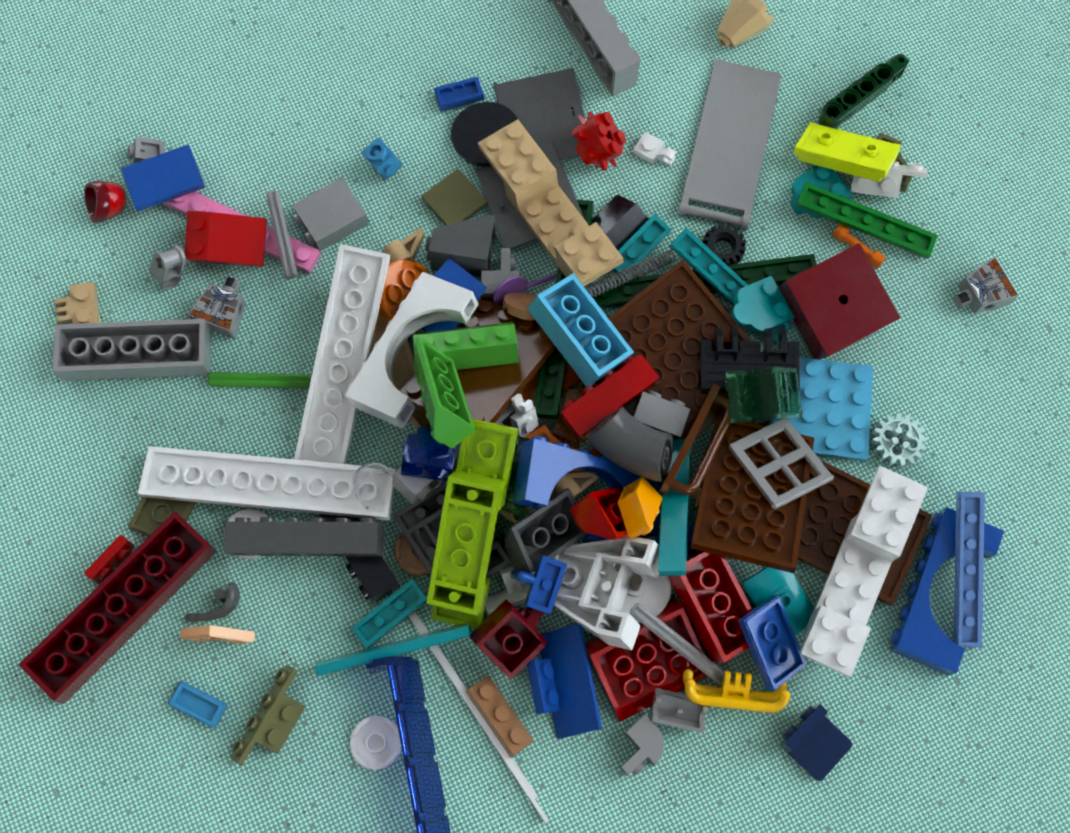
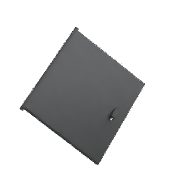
(545, 107)
(509, 222)

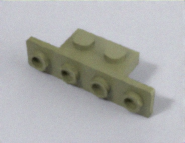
(273, 720)

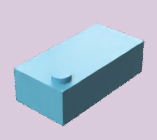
(580, 329)

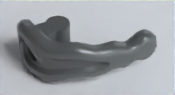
(230, 597)

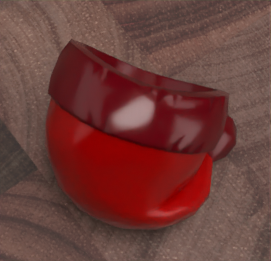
(104, 200)

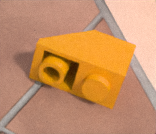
(639, 507)

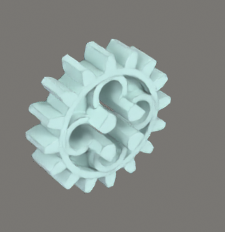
(893, 428)

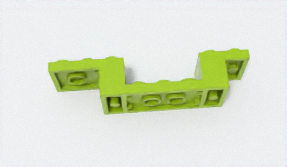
(468, 524)

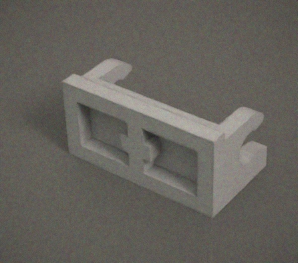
(677, 711)

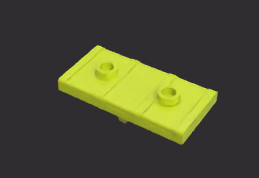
(846, 152)

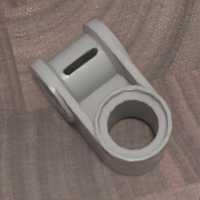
(168, 267)

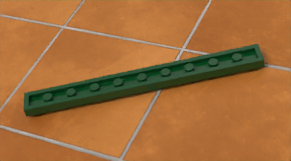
(751, 272)
(553, 371)

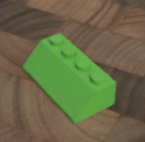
(476, 345)
(442, 394)

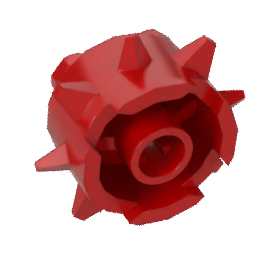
(598, 140)

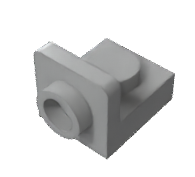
(144, 149)

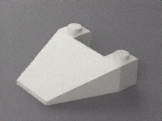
(598, 584)

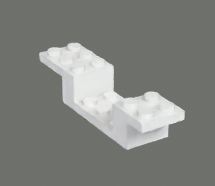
(859, 570)

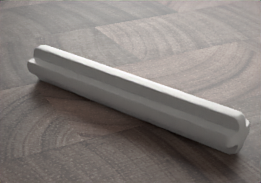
(281, 235)

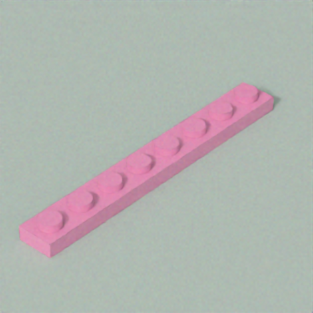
(304, 255)

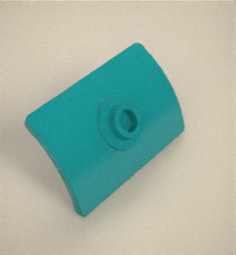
(785, 584)

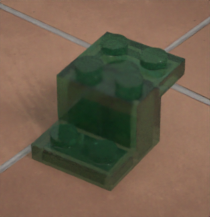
(763, 394)

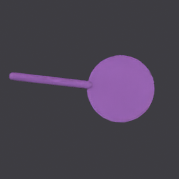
(517, 284)

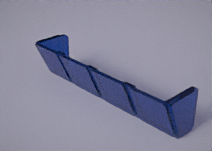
(416, 742)

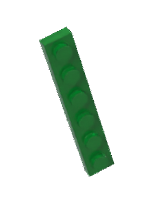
(866, 220)

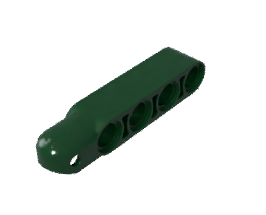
(875, 86)

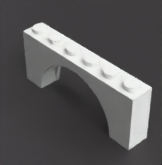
(427, 303)

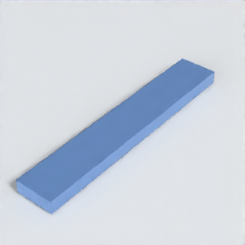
(969, 569)

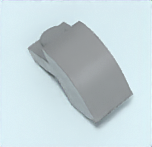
(494, 278)
(649, 743)

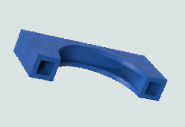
(545, 463)
(918, 632)

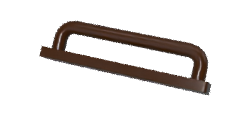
(686, 489)

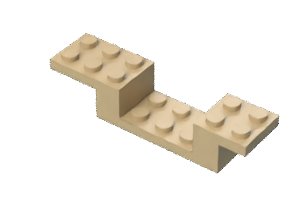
(535, 194)

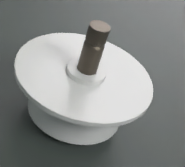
(649, 592)

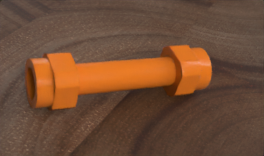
(842, 233)

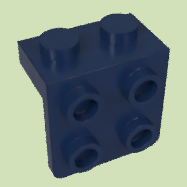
(815, 742)

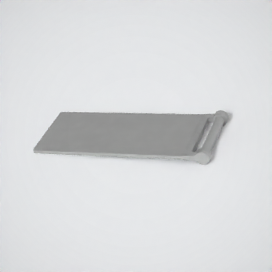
(731, 142)

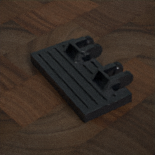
(744, 356)

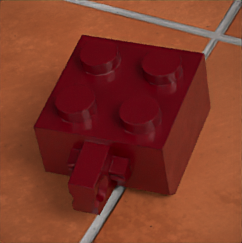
(510, 637)

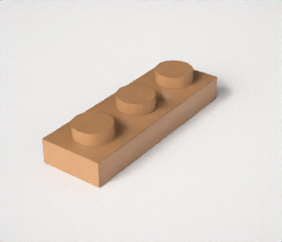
(499, 716)

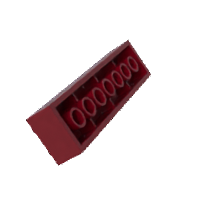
(117, 609)

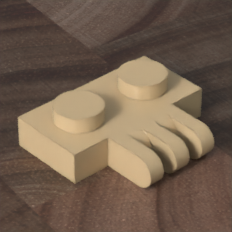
(80, 306)

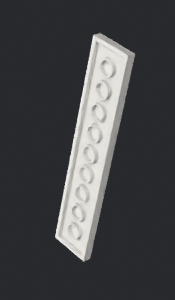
(341, 351)
(264, 483)

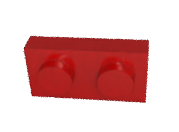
(104, 565)

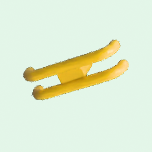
(735, 694)

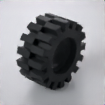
(731, 237)

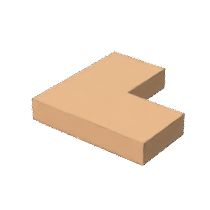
(217, 633)

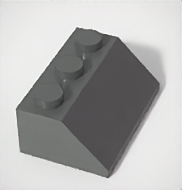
(543, 532)

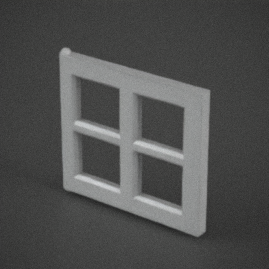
(780, 462)

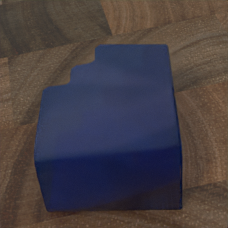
(426, 457)

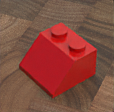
(600, 514)

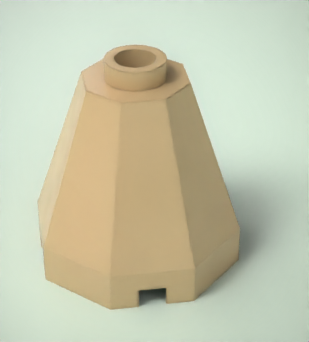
(743, 21)

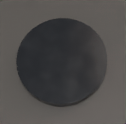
(477, 124)

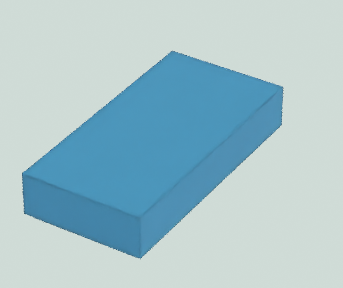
(197, 704)

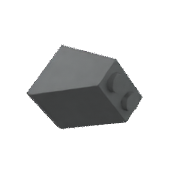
(465, 242)

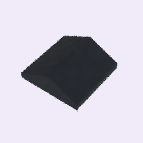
(620, 220)

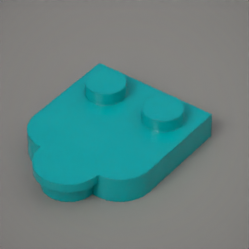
(822, 178)
(761, 306)

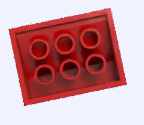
(633, 674)

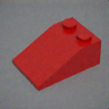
(225, 239)

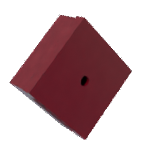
(838, 302)

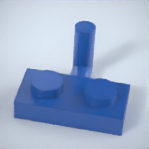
(543, 584)

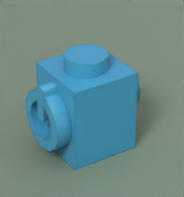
(382, 158)

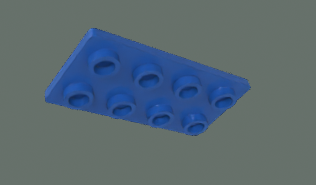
(564, 683)

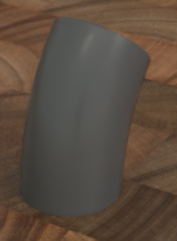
(633, 445)

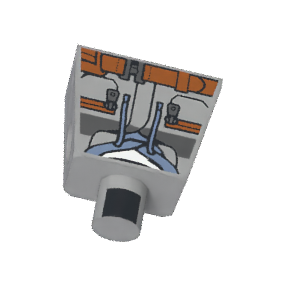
(986, 288)
(220, 307)

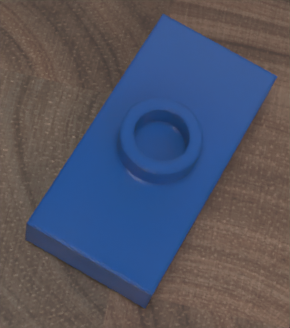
(458, 93)

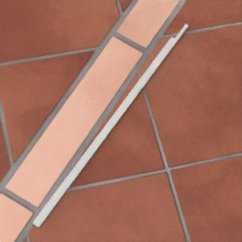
(462, 690)

